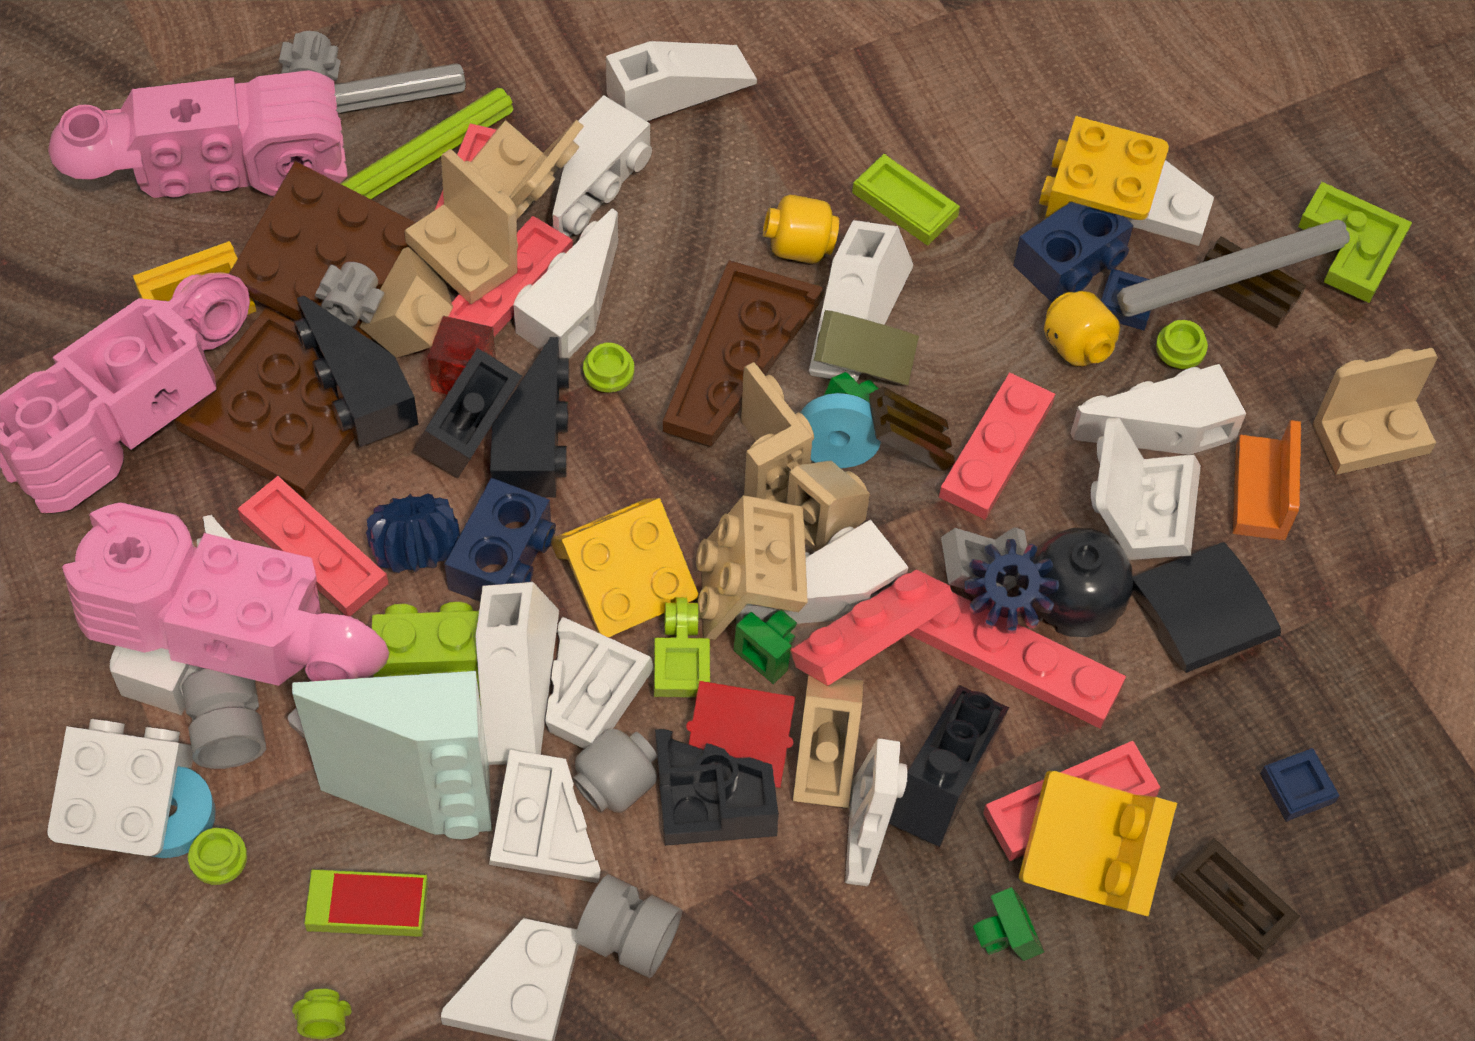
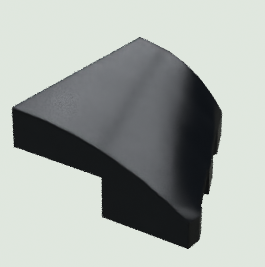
(713, 794)

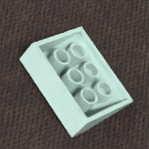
(402, 747)

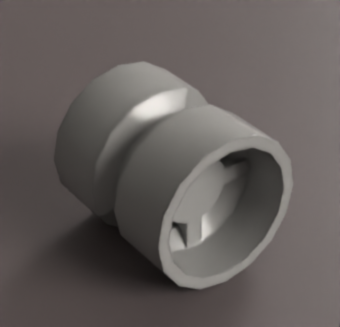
(224, 718)
(629, 926)

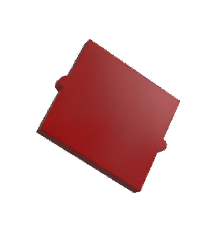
(743, 723)

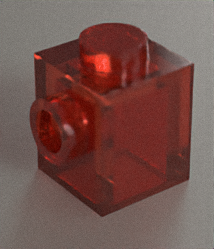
(453, 348)

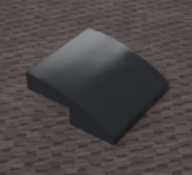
(1205, 607)

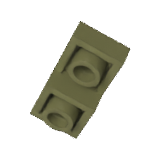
(866, 347)

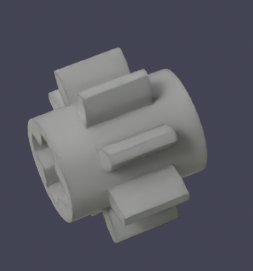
(310, 52)
(350, 292)

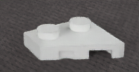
(1177, 208)
(592, 683)
(871, 805)
(541, 822)
(519, 985)

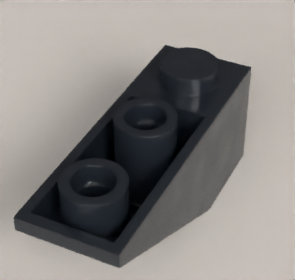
(364, 376)
(527, 428)
(948, 765)

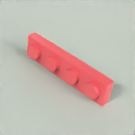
(1025, 661)

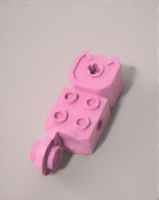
(208, 135)
(114, 387)
(211, 604)

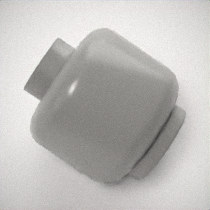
(615, 770)

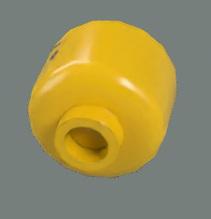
(801, 229)
(1081, 328)

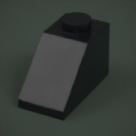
(467, 413)

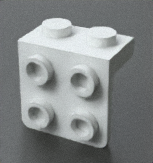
(1145, 500)
(116, 787)

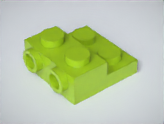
(428, 640)

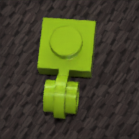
(680, 660)

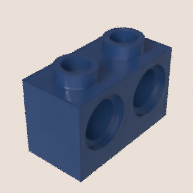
(1081, 240)
(489, 542)

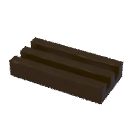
(1272, 285)
(910, 428)
(1226, 915)

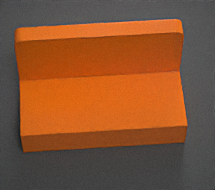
(1267, 484)

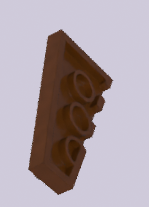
(747, 322)

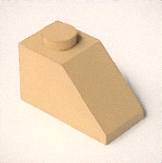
(410, 307)
(828, 499)
(828, 742)

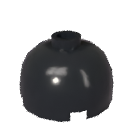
(1092, 581)

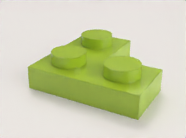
(1372, 242)

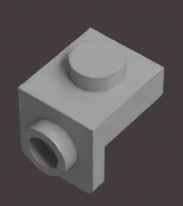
(963, 546)

